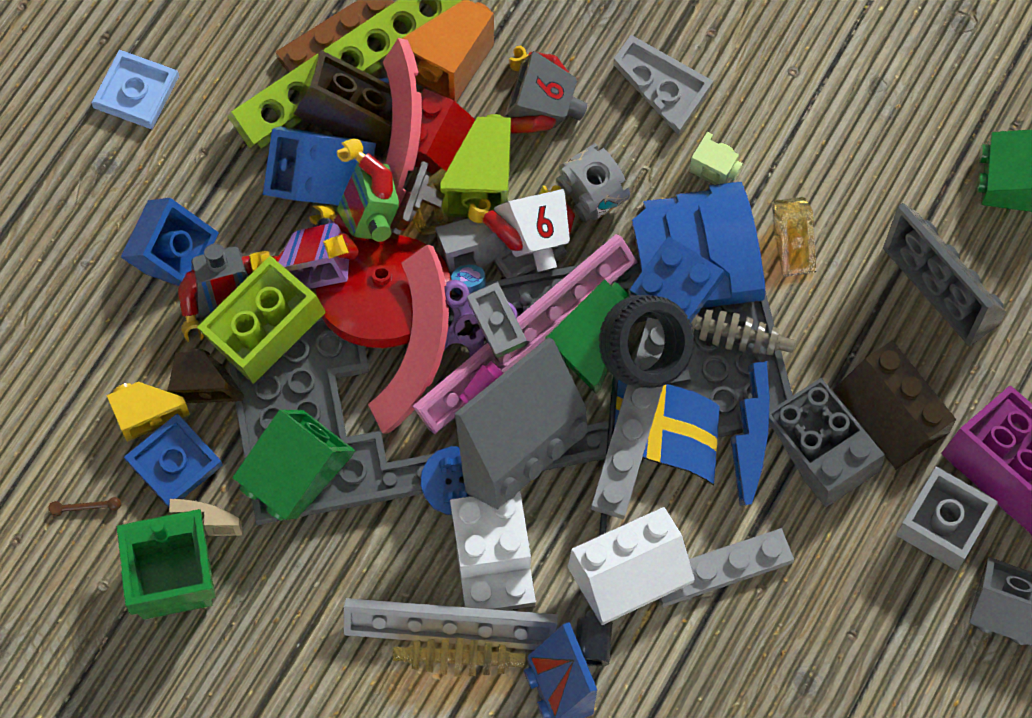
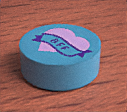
(471, 275)

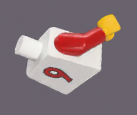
(530, 224)

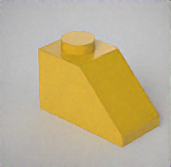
(144, 408)

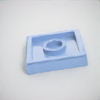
(135, 89)

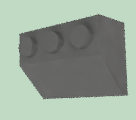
(1004, 602)

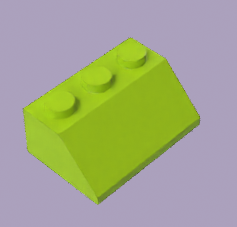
(262, 319)

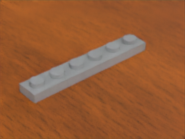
(630, 431)
(436, 622)

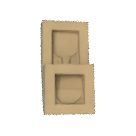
(215, 520)

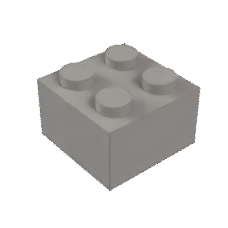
(946, 518)

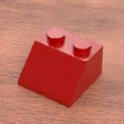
(442, 131)

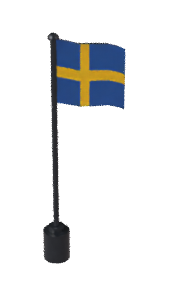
(680, 437)

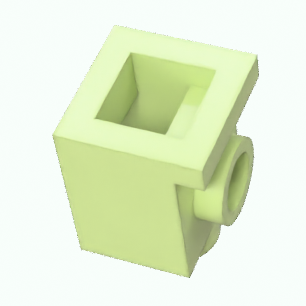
(715, 161)

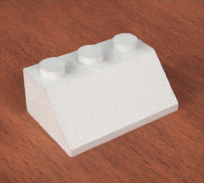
(631, 565)

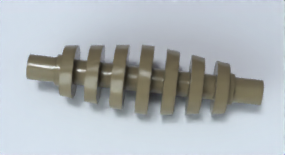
(759, 338)

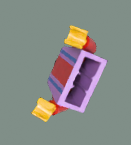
(315, 255)

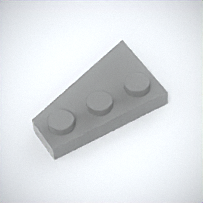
(663, 81)

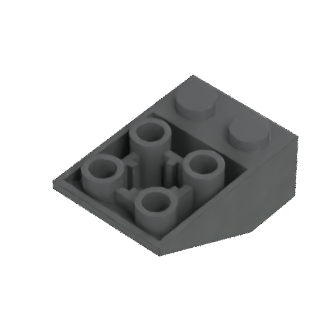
(825, 442)

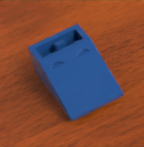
(307, 166)

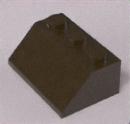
(346, 102)
(894, 405)

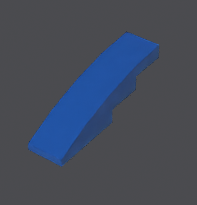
(750, 448)

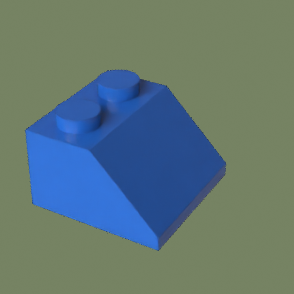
(167, 240)

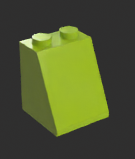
(479, 167)

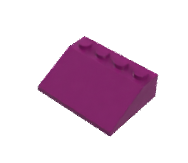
(997, 453)

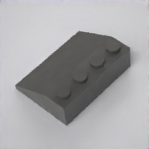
(942, 276)
(519, 425)

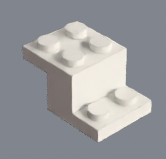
(493, 554)

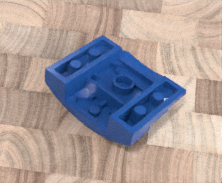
(715, 226)

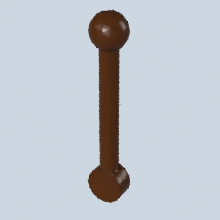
(57, 508)

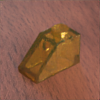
(794, 236)

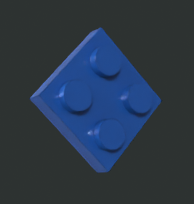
(679, 276)
(173, 460)

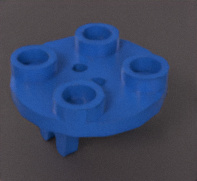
(439, 467)

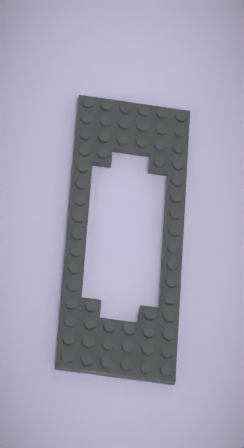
(308, 374)

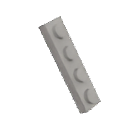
(734, 565)

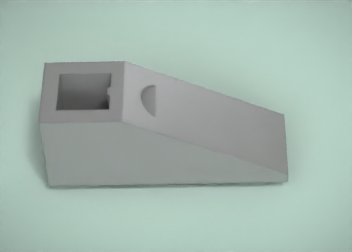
(468, 243)

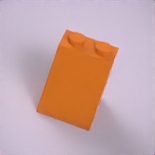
(452, 47)

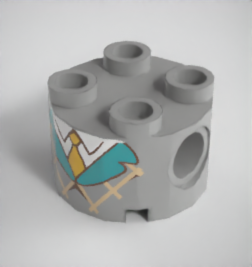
(593, 182)

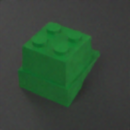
(165, 565)

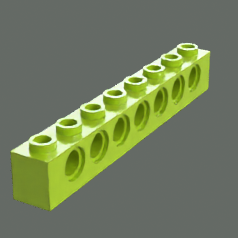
(248, 117)

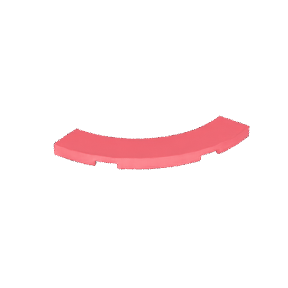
(406, 113)
(425, 343)

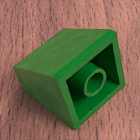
(1007, 170)
(579, 334)
(292, 463)

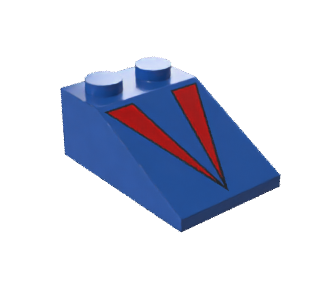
(561, 677)

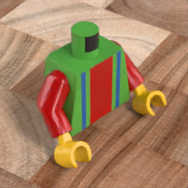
(368, 199)

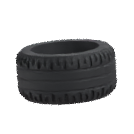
(677, 345)

